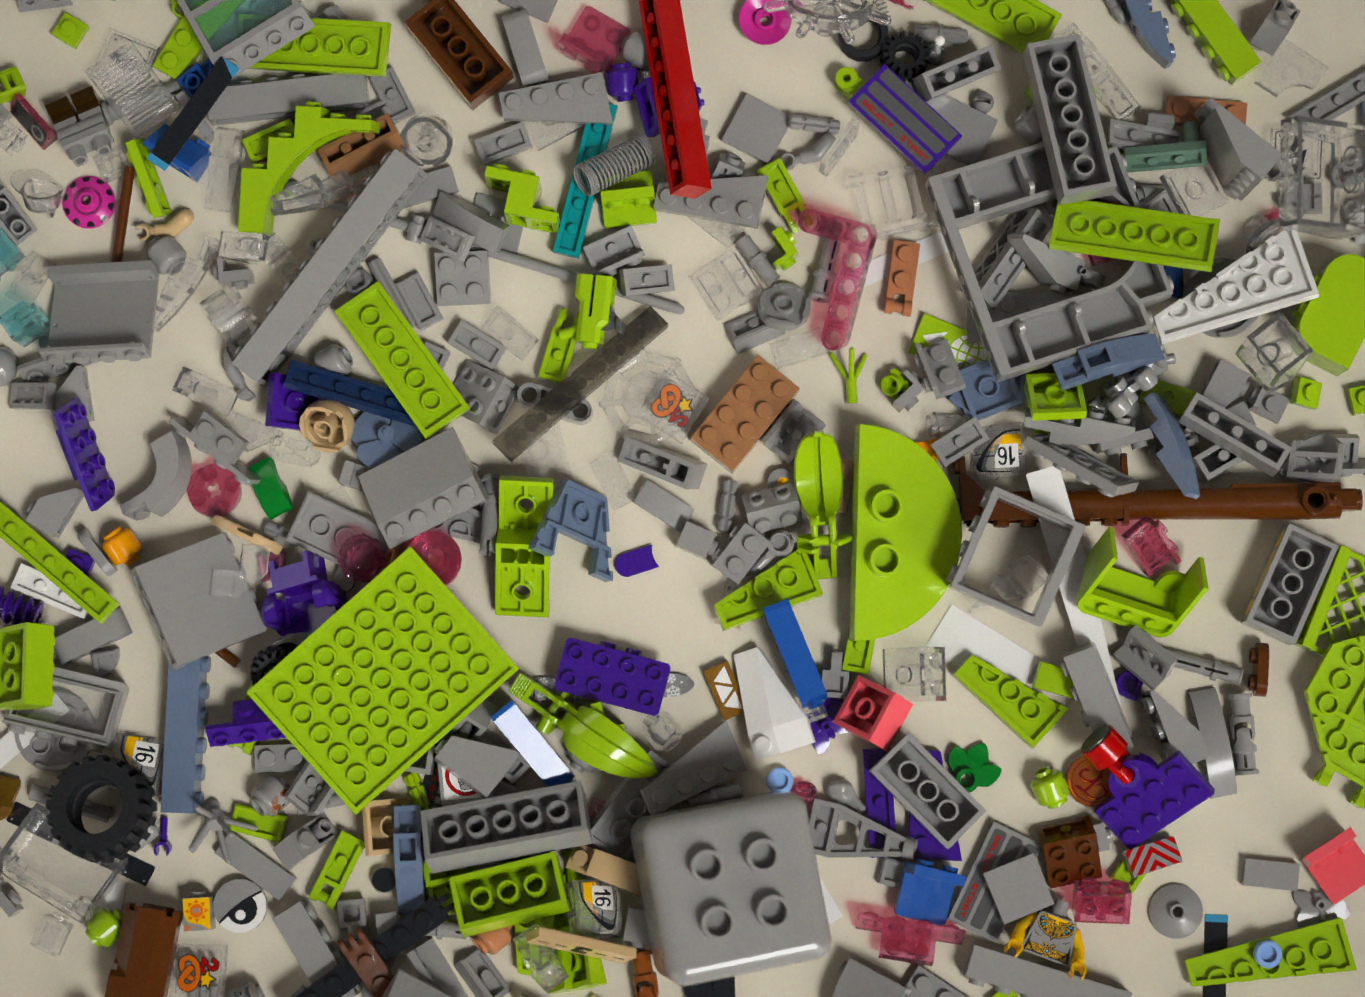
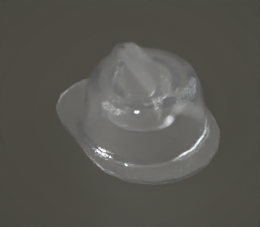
(39, 191)

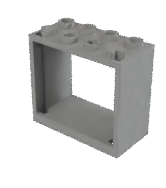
(1056, 574)

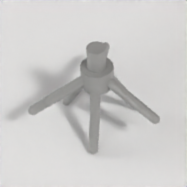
(215, 822)

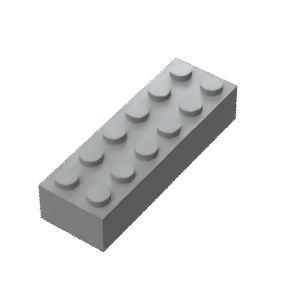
(1069, 119)
(506, 827)

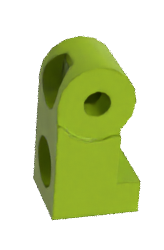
(848, 82)

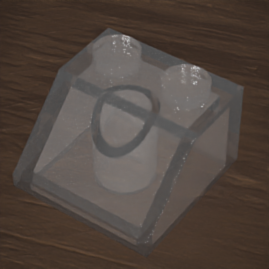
(1274, 353)
(916, 673)

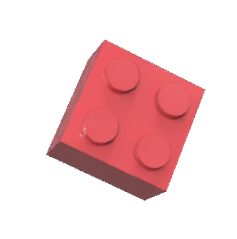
(873, 713)

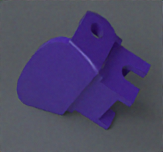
(306, 599)

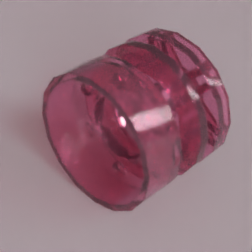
(443, 546)

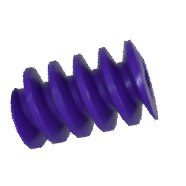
(17, 611)

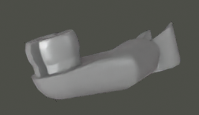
(813, 155)
(235, 375)

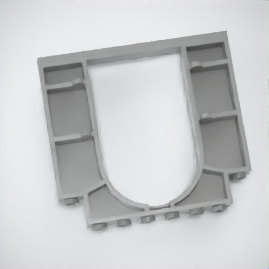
(1059, 329)

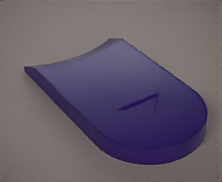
(635, 562)

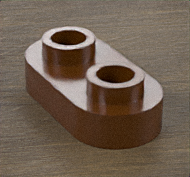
(1259, 678)

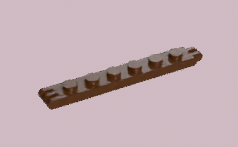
(367, 962)

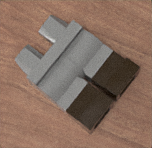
(81, 136)

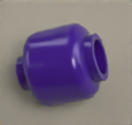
(621, 80)

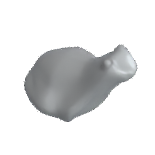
(844, 793)

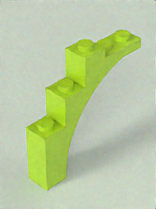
(285, 153)

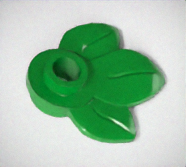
(974, 764)

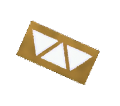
(725, 690)

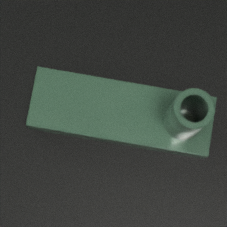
(1169, 156)

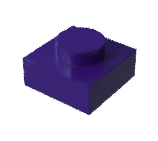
(81, 561)

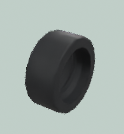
(865, 55)

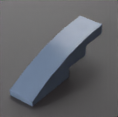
(1176, 452)

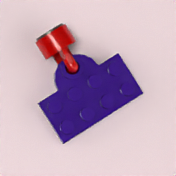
(1144, 792)

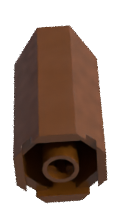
(145, 951)

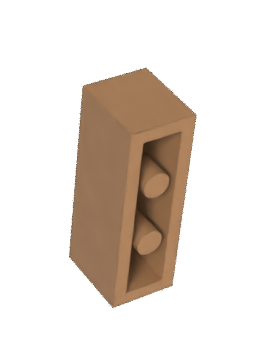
(361, 150)

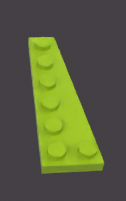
(1304, 950)

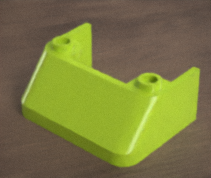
(1135, 600)

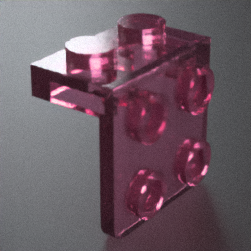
(594, 40)

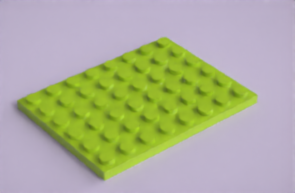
(383, 680)

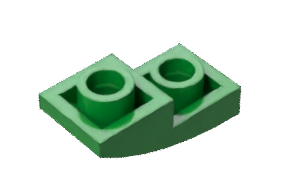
(270, 491)

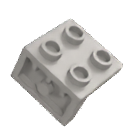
(487, 395)

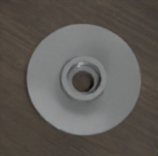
(1162, 907)

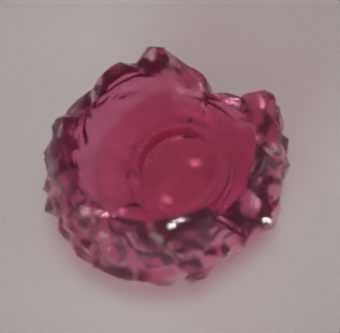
(361, 557)

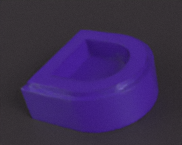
(1128, 685)

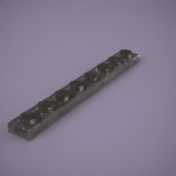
(580, 384)

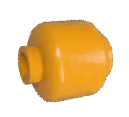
(121, 546)

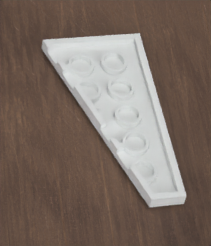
(1253, 285)

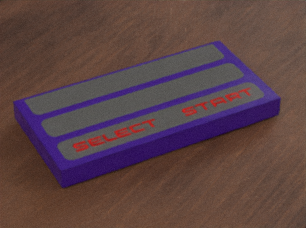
(904, 119)

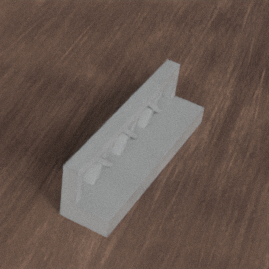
(1008, 264)
(435, 969)

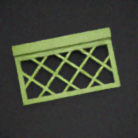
(1325, 596)

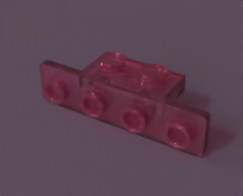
(907, 939)

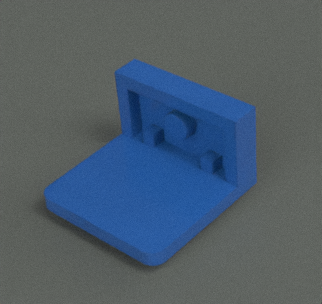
(927, 891)

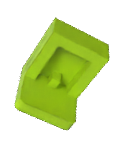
(785, 242)

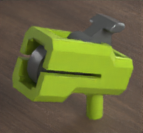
(595, 311)

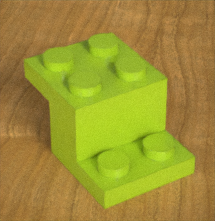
(522, 198)

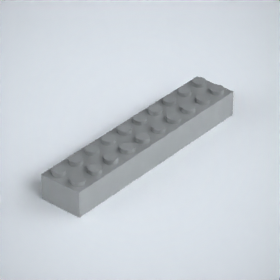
(329, 268)

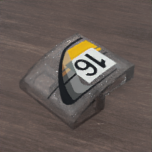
(1001, 455)
(142, 753)
(595, 909)

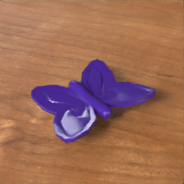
(825, 727)

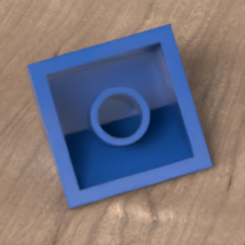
(191, 159)

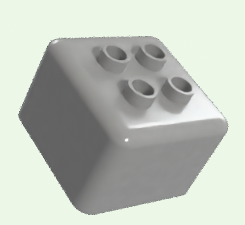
(730, 887)

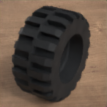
(71, 794)

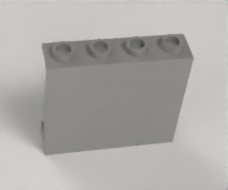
(180, 606)

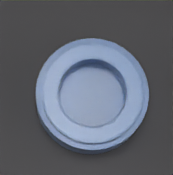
(780, 780)
(1267, 953)

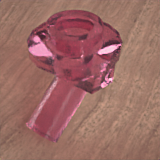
(806, 791)

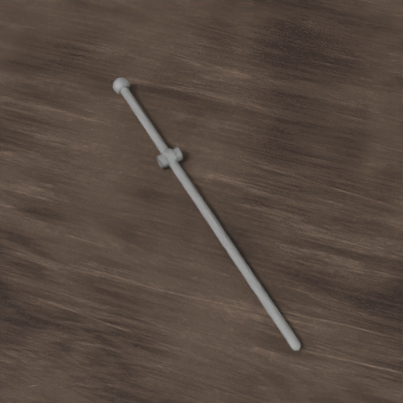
(417, 224)

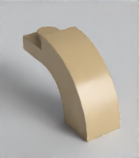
(605, 868)

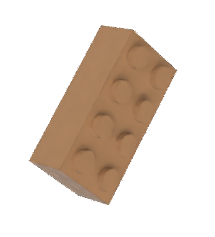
(745, 414)

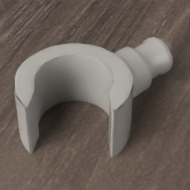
(1091, 279)

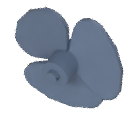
(379, 437)

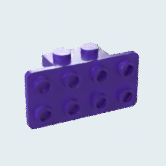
(83, 454)
(612, 676)

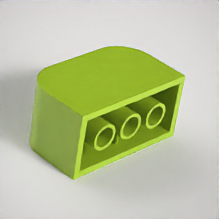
(1336, 319)

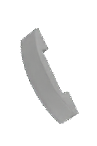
(1211, 723)

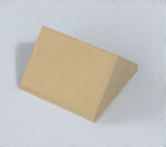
(379, 825)

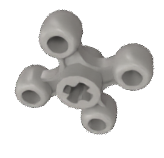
(1121, 391)

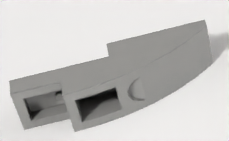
(14, 218)
(1092, 430)

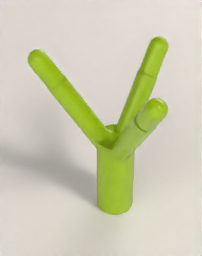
(851, 379)

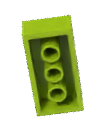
(509, 894)

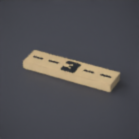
(581, 944)

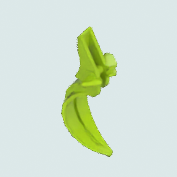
(819, 491)
(587, 733)

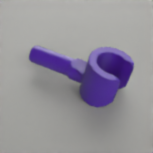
(163, 840)

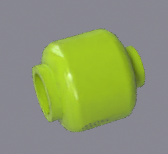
(1050, 787)
(105, 927)

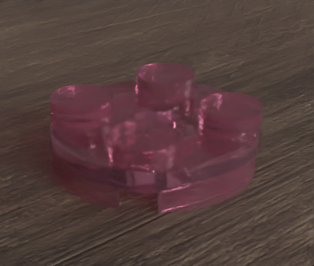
(220, 504)

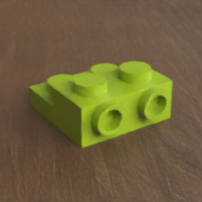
(1050, 402)

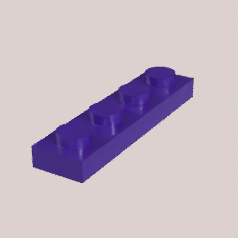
(878, 800)

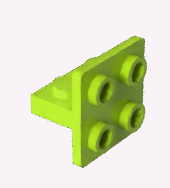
(629, 201)

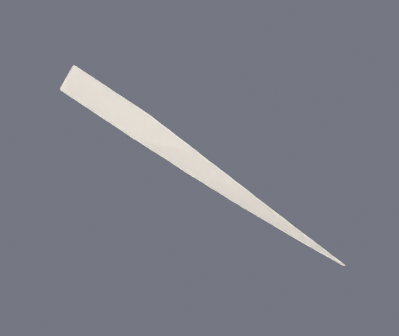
(1050, 492)

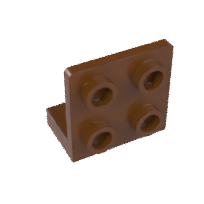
(1070, 851)

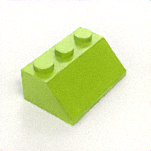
(26, 666)

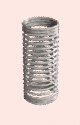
(634, 157)

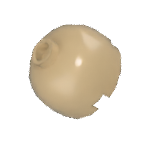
(327, 425)

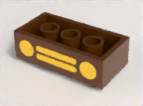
(459, 50)

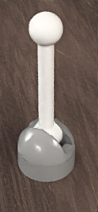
(936, 49)

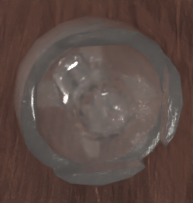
(427, 139)

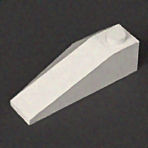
(770, 712)

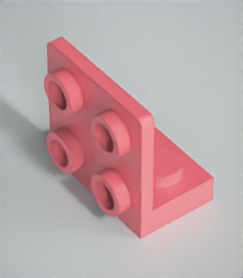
(1338, 866)

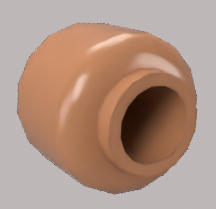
(492, 941)

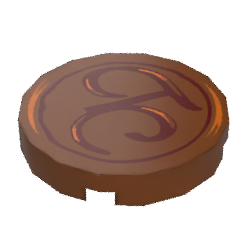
(1088, 784)

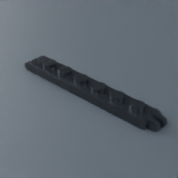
(388, 944)

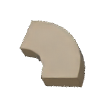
(245, 534)

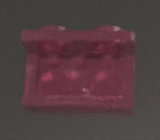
(1150, 545)

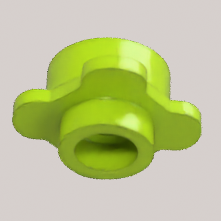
(888, 387)

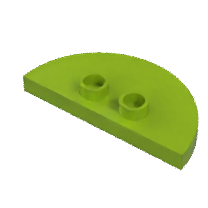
(902, 533)

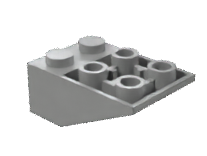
(1173, 729)

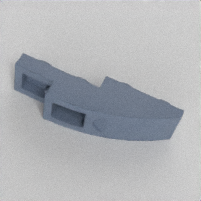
(1150, 30)
(1108, 358)
(408, 858)

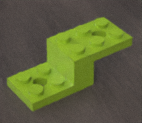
(514, 560)

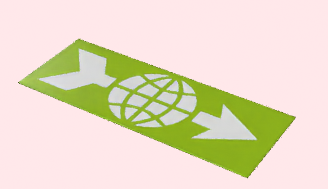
(935, 330)

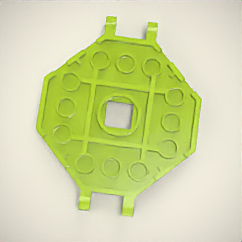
(1338, 713)

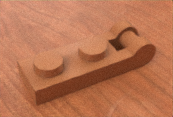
(902, 277)

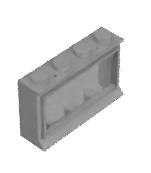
(82, 712)

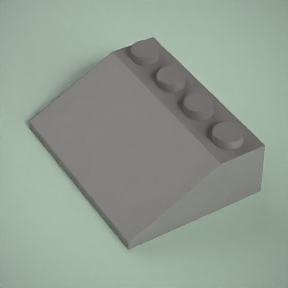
(1236, 152)
(422, 488)

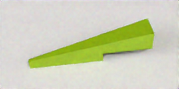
(583, 970)

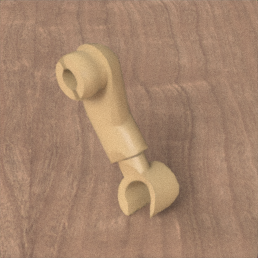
(171, 228)

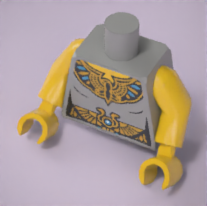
(1051, 938)

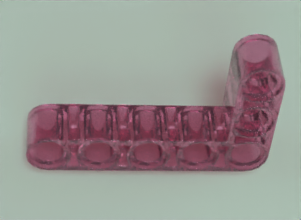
(846, 270)

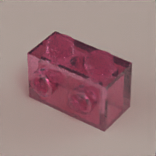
(1101, 901)

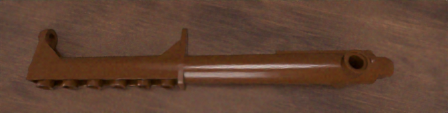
(1236, 502)

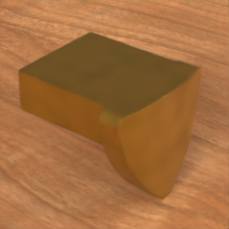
(8, 792)

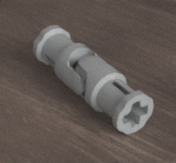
(1244, 746)

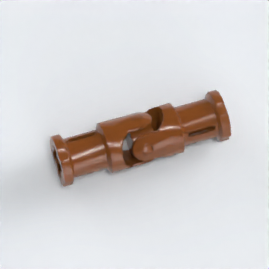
(644, 972)

